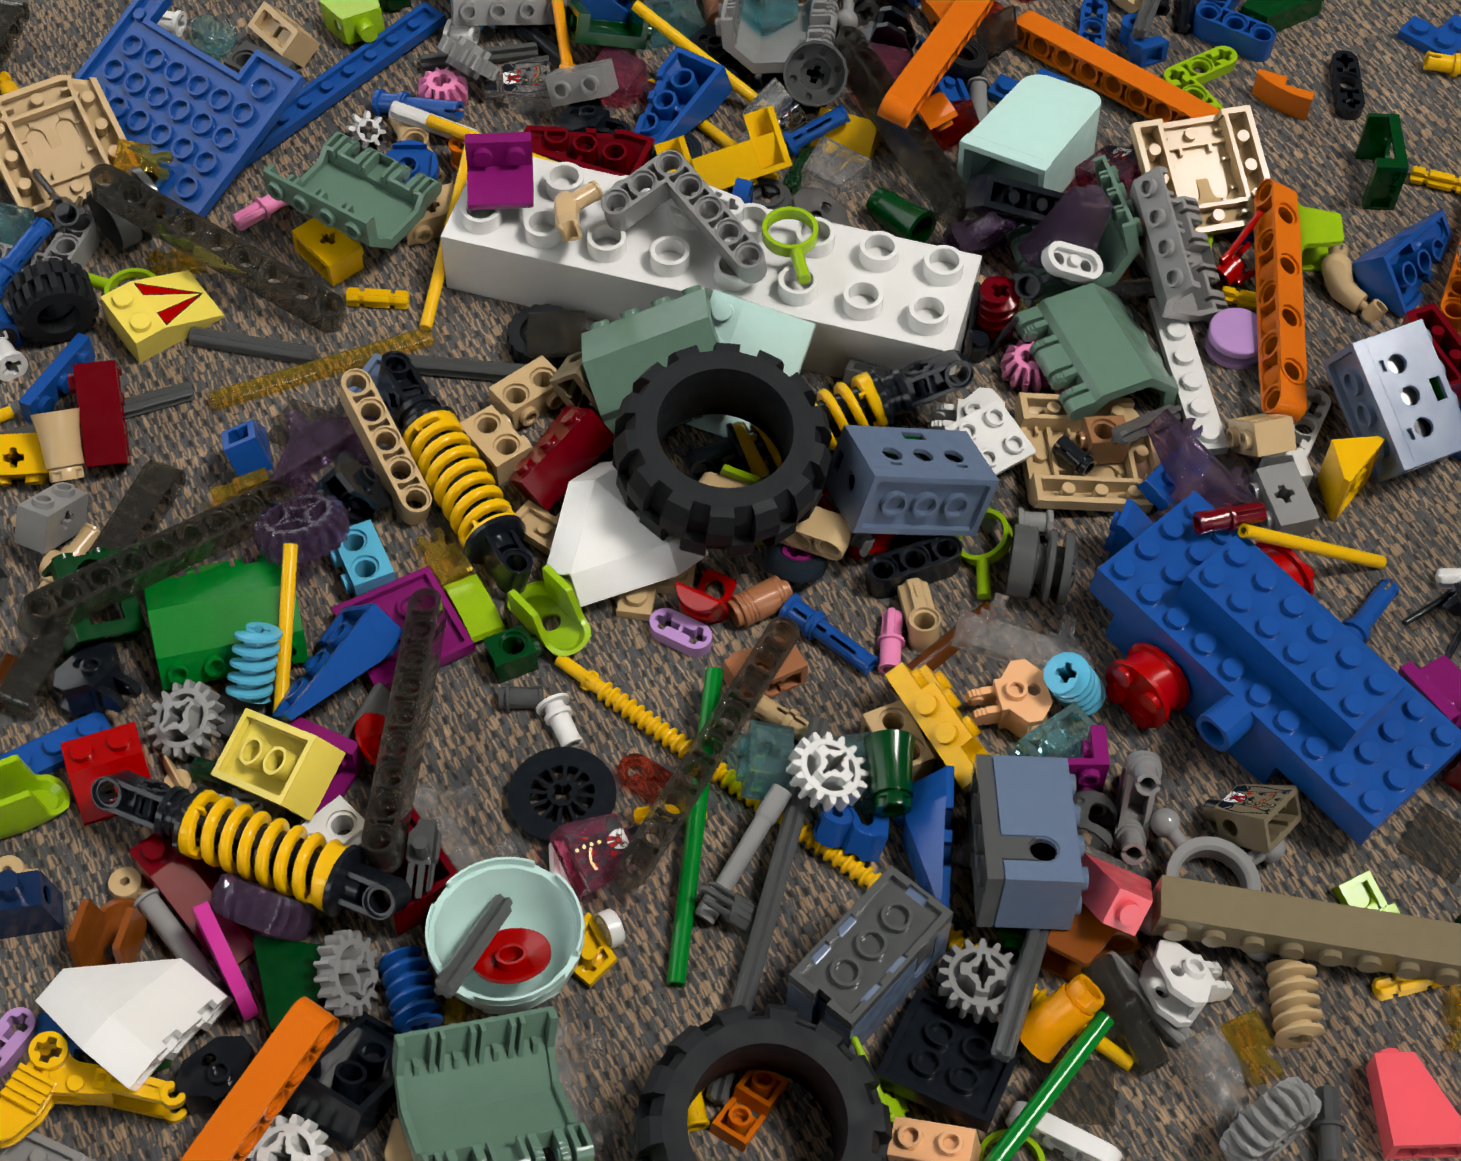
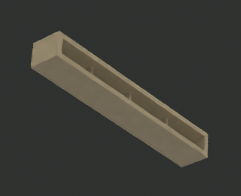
(1307, 929)

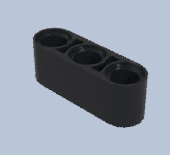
(898, 565)

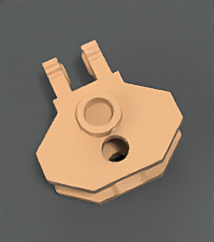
(1017, 699)

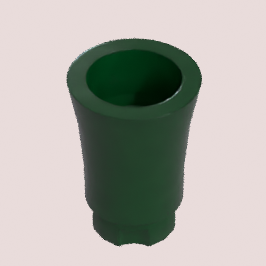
(901, 216)
(890, 770)

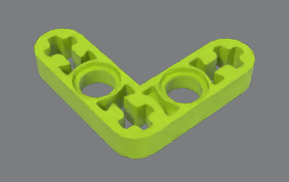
(1192, 81)

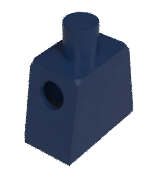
(29, 904)

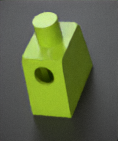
(353, 19)

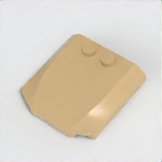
(60, 130)
(1209, 160)
(1052, 481)

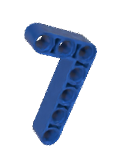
(1222, 26)

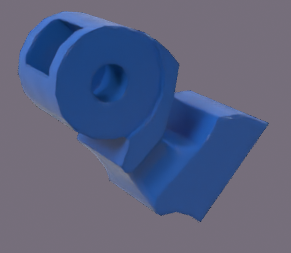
(1145, 51)
(846, 831)

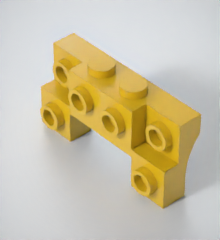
(747, 160)
(936, 712)

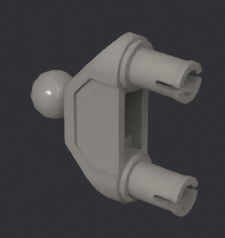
(1135, 804)

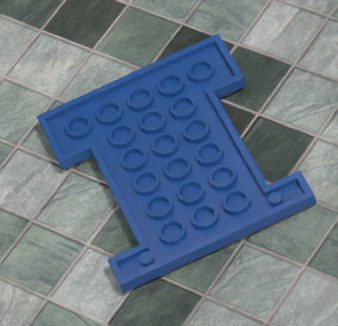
(188, 102)

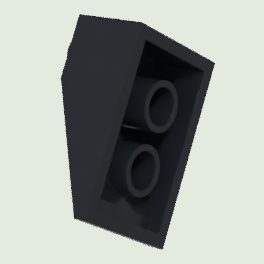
(349, 1082)

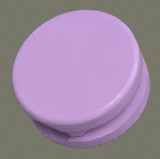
(1233, 338)

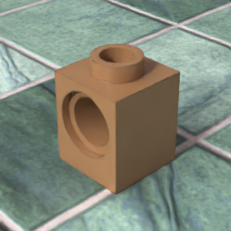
(1096, 437)

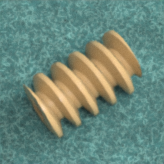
(1294, 1003)

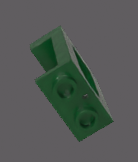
(1387, 173)
(82, 632)

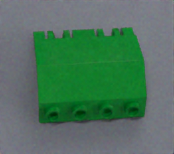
(199, 612)

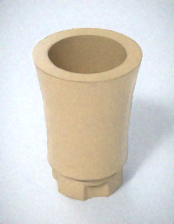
(60, 443)

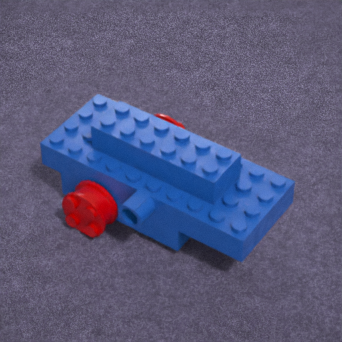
(1265, 670)

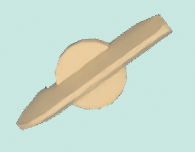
(175, 776)

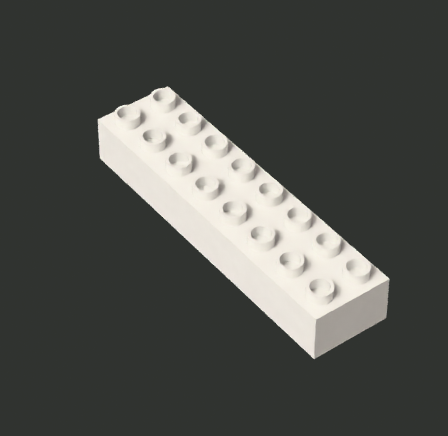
(867, 290)

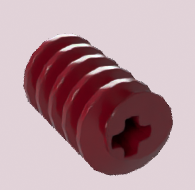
(997, 307)

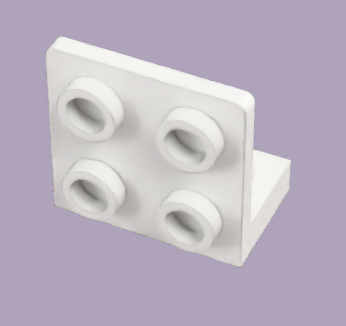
(996, 436)

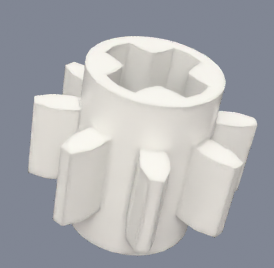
(361, 122)

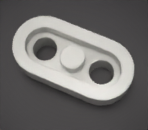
(1066, 260)

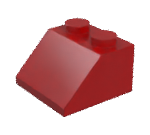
(98, 756)

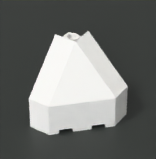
(604, 546)
(133, 1012)

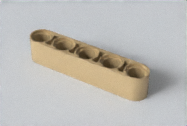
(385, 431)
(822, 534)

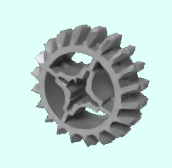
(1271, 1122)

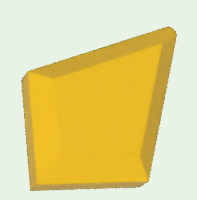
(595, 956)

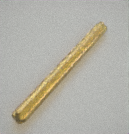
(318, 369)

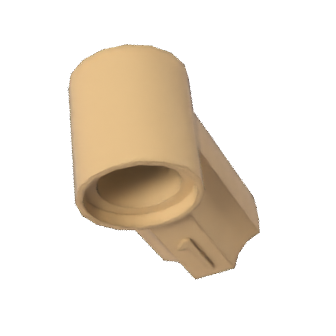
(919, 614)

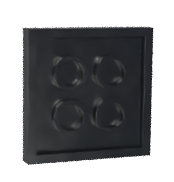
(946, 1062)

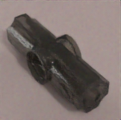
(1129, 1016)

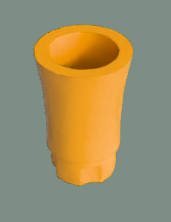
(1060, 1017)

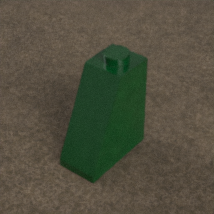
(1282, 13)
(286, 974)

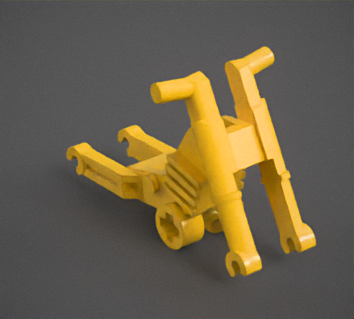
(65, 1080)

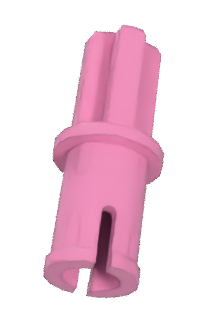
(259, 209)
(890, 640)

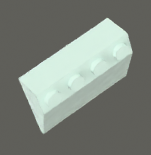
(755, 329)

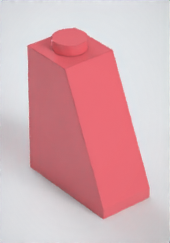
(1116, 895)
(1411, 1108)

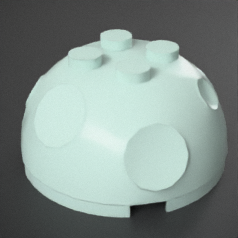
(540, 904)

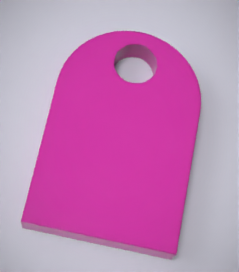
(225, 961)

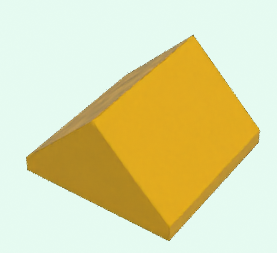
(856, 135)
(1347, 470)

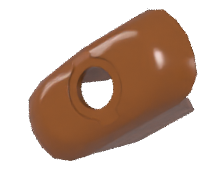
(98, 928)
(1088, 939)

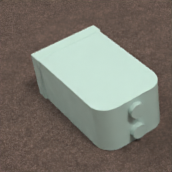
(1034, 134)

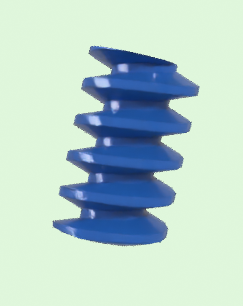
(409, 990)

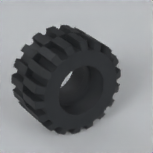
(52, 301)

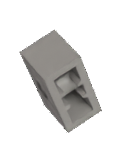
(581, 82)
(1285, 499)
(51, 517)

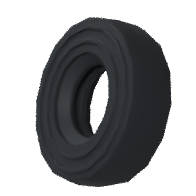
(974, 66)

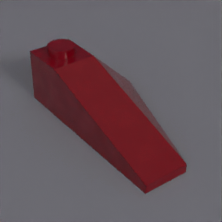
(603, 152)
(185, 885)

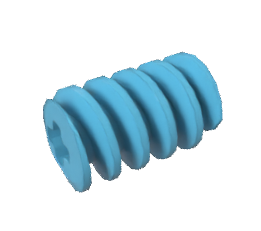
(255, 663)
(1075, 681)

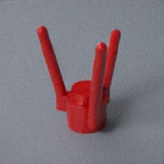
(1231, 266)

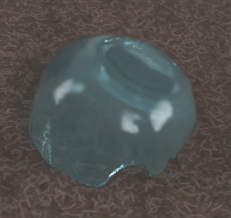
(213, 37)

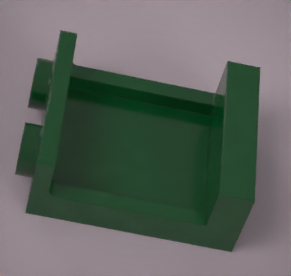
(606, 32)

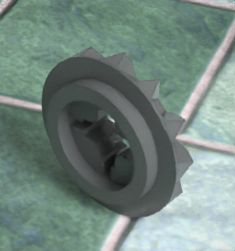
(773, 190)

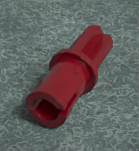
(1228, 517)

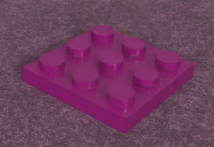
(394, 600)

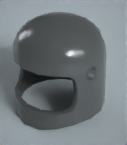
(1097, 816)

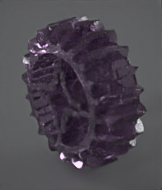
(307, 520)
(262, 908)

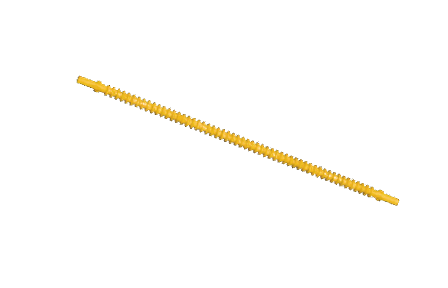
(591, 682)

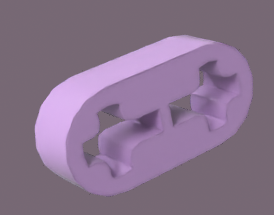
(680, 632)
(15, 1044)

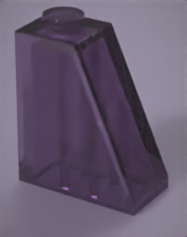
(1075, 219)

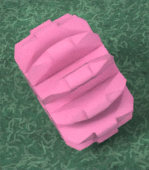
(443, 85)
(1021, 368)

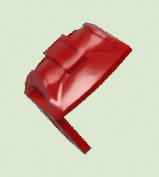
(703, 606)

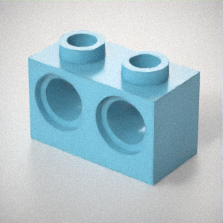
(367, 560)

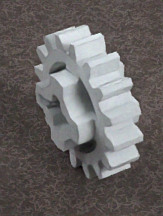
(835, 787)
(288, 1142)

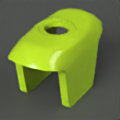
(1318, 232)
(551, 598)
(28, 797)

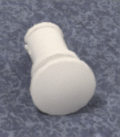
(558, 716)

